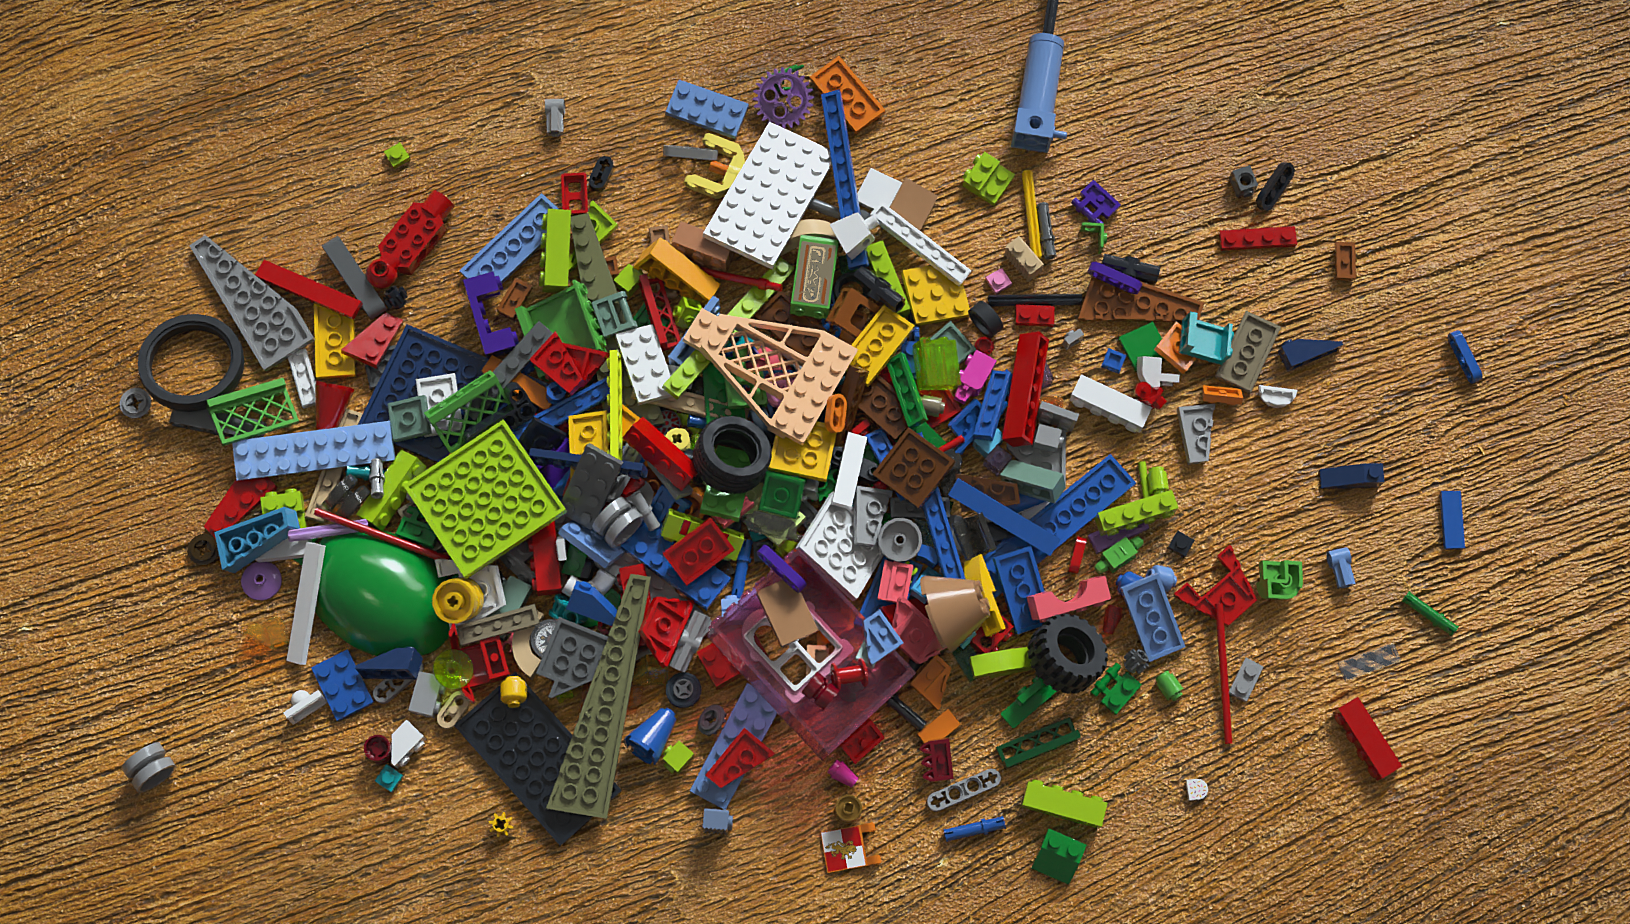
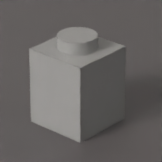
(1048, 438)

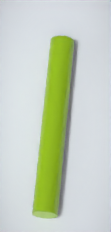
(1144, 480)

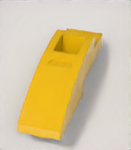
(977, 570)

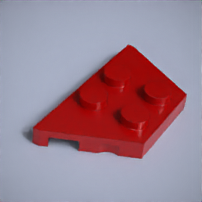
(586, 360)
(664, 626)

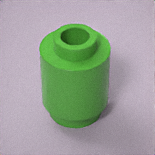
(1169, 686)

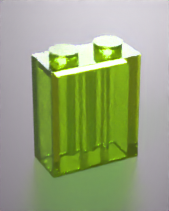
(936, 364)

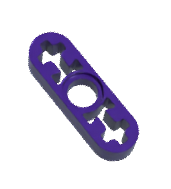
(1114, 278)
(781, 568)

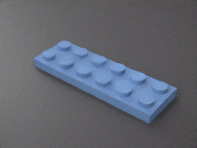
(512, 245)
(749, 713)

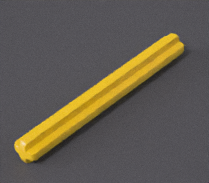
(1031, 212)

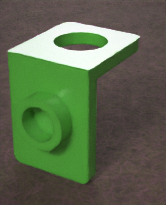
(1098, 228)

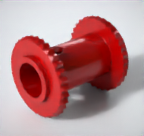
(849, 674)

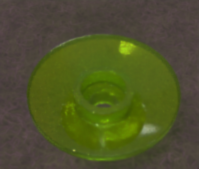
(459, 662)

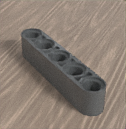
(354, 277)
(202, 422)

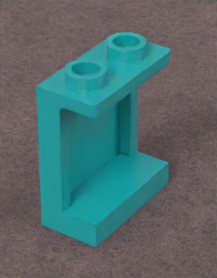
(1205, 339)

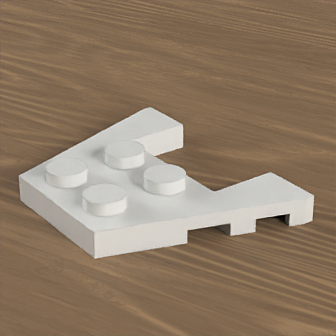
(486, 578)

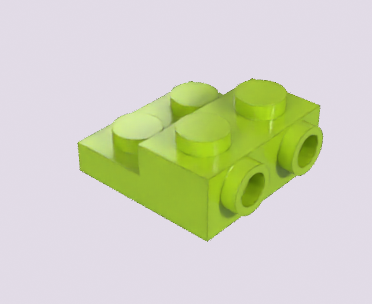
(987, 178)
(290, 499)

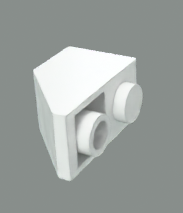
(404, 743)

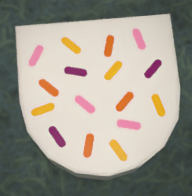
(1196, 789)

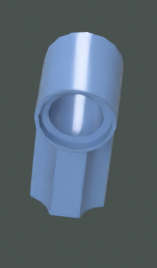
(1340, 562)

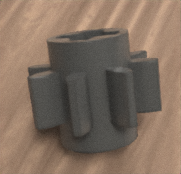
(1136, 661)

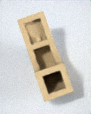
(809, 227)
(522, 650)

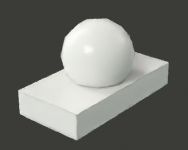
(303, 705)

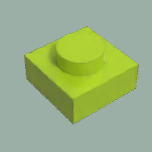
(397, 155)

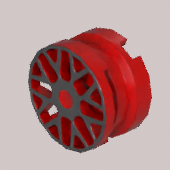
(671, 422)

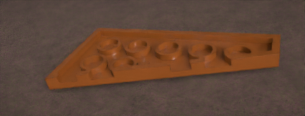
(1152, 304)

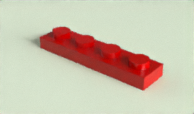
(1257, 238)

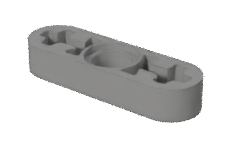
(690, 152)
(390, 695)

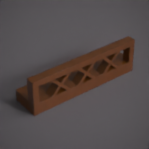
(852, 391)

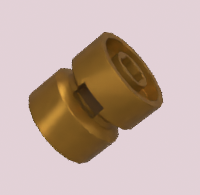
(848, 809)

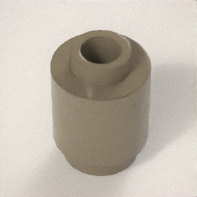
(932, 405)

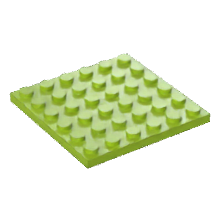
(485, 499)

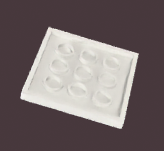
(832, 549)

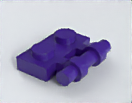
(1099, 199)

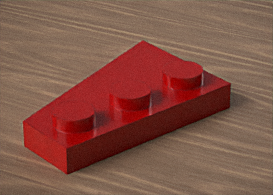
(557, 364)
(739, 758)

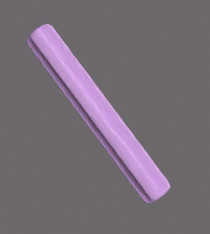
(321, 531)

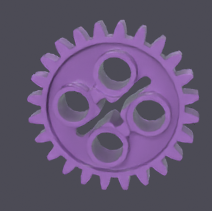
(798, 88)

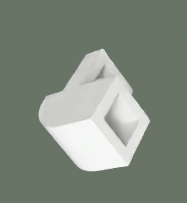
(1150, 371)

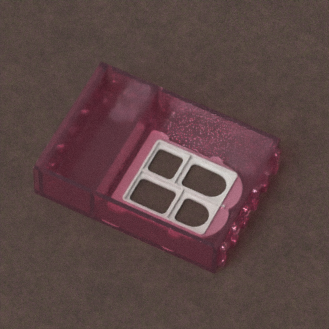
(842, 627)

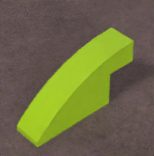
(1000, 663)

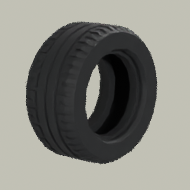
(740, 433)

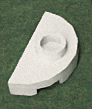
(1276, 396)

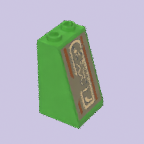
(814, 277)

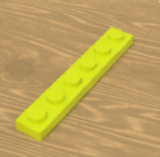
(614, 400)

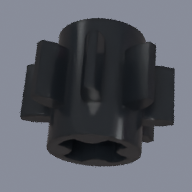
(395, 297)

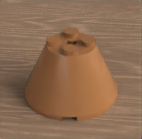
(954, 608)

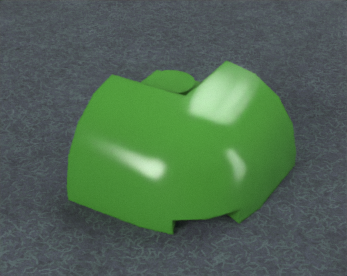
(1279, 579)

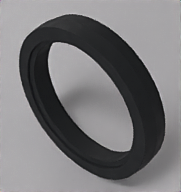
(182, 324)

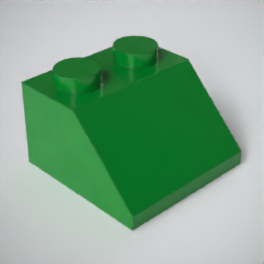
(1058, 856)

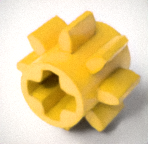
(495, 824)

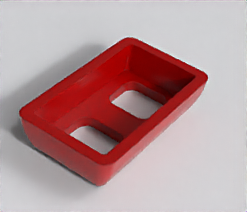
(566, 179)

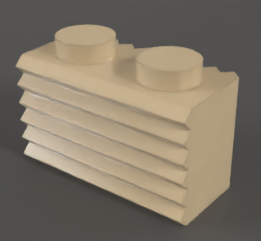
(1023, 259)

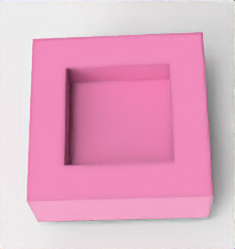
(998, 281)

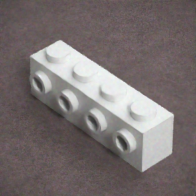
(1110, 403)

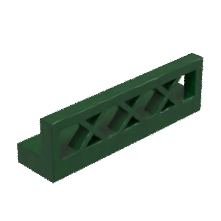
(1043, 748)

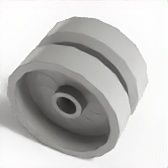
(617, 522)
(911, 539)
(148, 767)

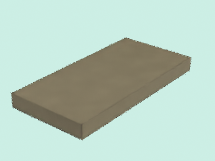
(1250, 350)

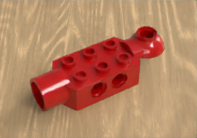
(410, 240)

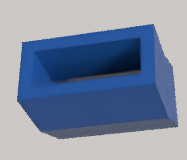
(927, 556)

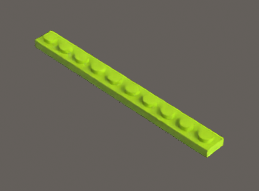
(745, 308)

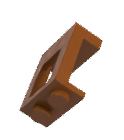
(845, 308)

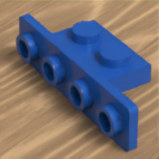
(965, 423)

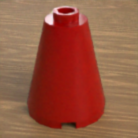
(330, 404)

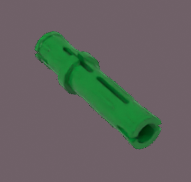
(1428, 612)

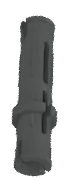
(1047, 238)

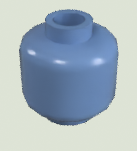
(1166, 575)

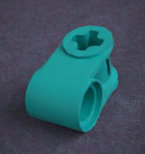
(559, 610)

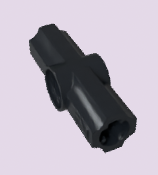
(1132, 267)
(879, 289)

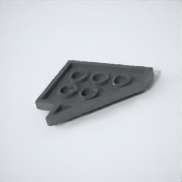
(571, 656)

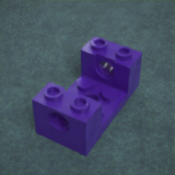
(484, 288)

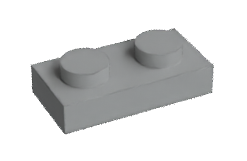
(1245, 679)

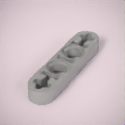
(964, 791)

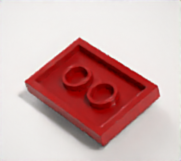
(698, 551)

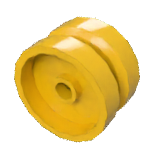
(458, 600)

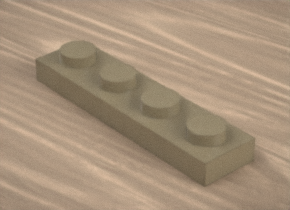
(498, 625)

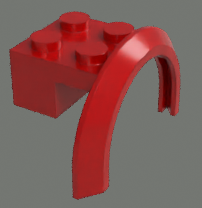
(487, 662)

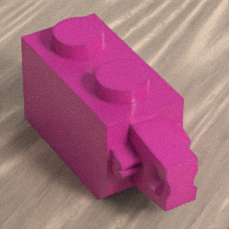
(974, 376)

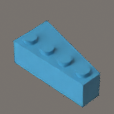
(252, 538)

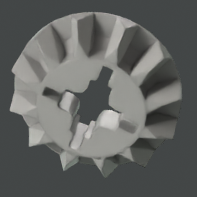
(128, 399)

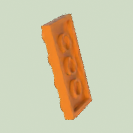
(858, 103)

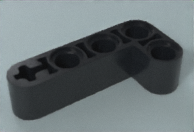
(513, 410)

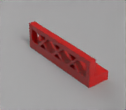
(655, 314)

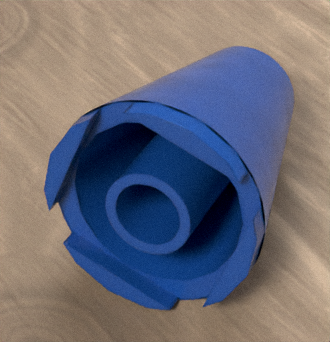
(651, 736)

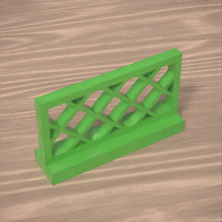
(243, 398)
(458, 400)

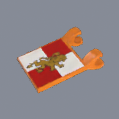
(846, 849)

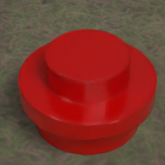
(984, 345)

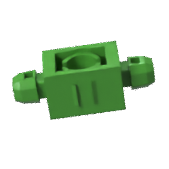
(1118, 555)

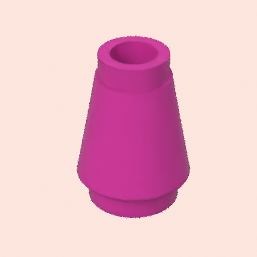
(842, 773)

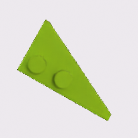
(603, 226)

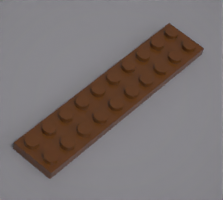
(878, 400)

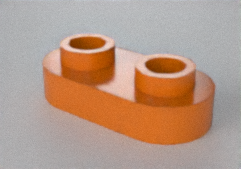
(835, 413)

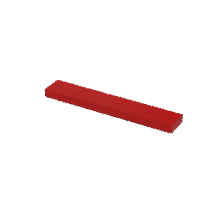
(309, 289)

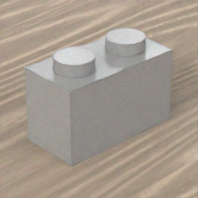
(426, 696)

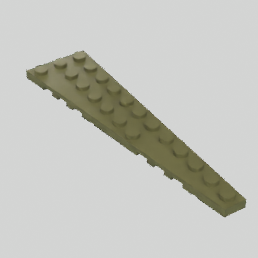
(599, 283)
(593, 753)

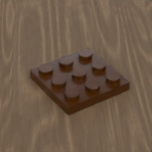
(914, 468)

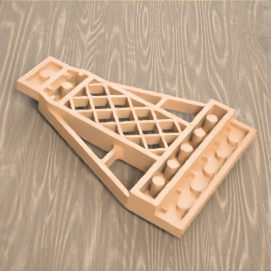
(813, 384)

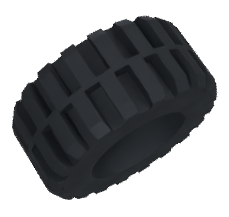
(1054, 666)

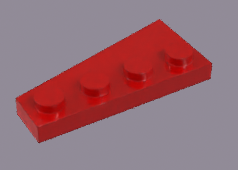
(238, 503)

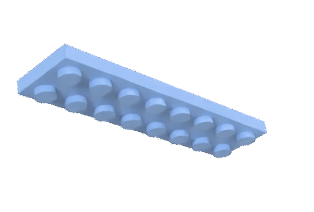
(313, 450)

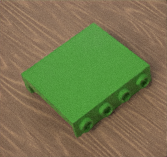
(568, 315)

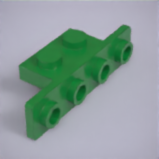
(1027, 702)

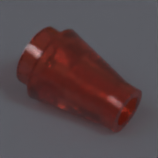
(1112, 617)

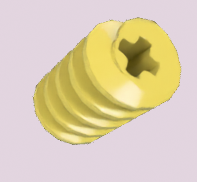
(679, 438)

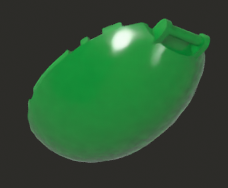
(379, 595)

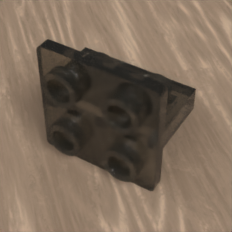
(973, 536)

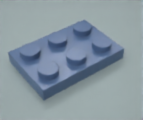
(591, 543)

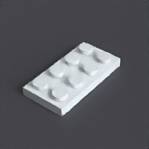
(644, 363)

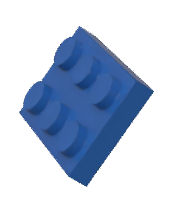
(342, 685)

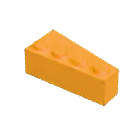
(677, 271)

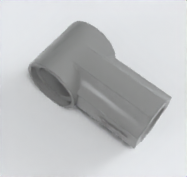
(555, 111)

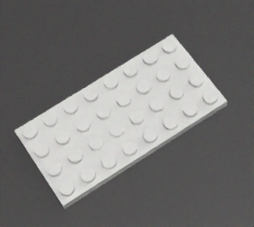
(769, 195)

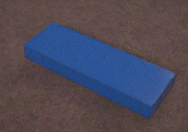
(1452, 520)

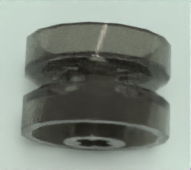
(343, 496)

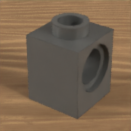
(1243, 174)

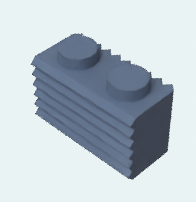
(717, 821)

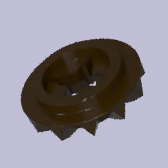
(199, 542)

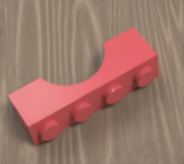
(1090, 592)

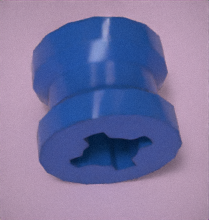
(555, 397)

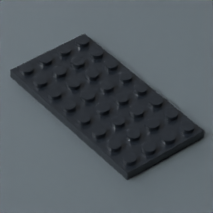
(526, 752)

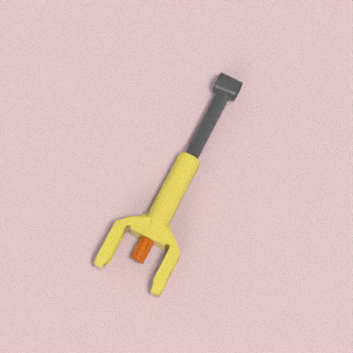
(730, 173)

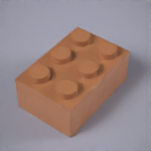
(700, 250)

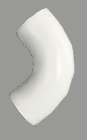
(602, 582)

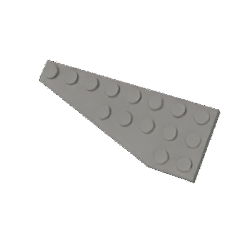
(263, 316)

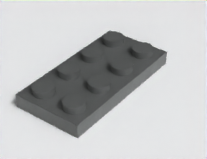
(590, 485)

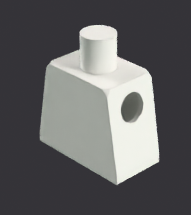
(854, 233)

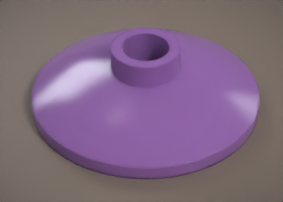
(265, 589)

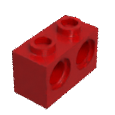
(994, 639)

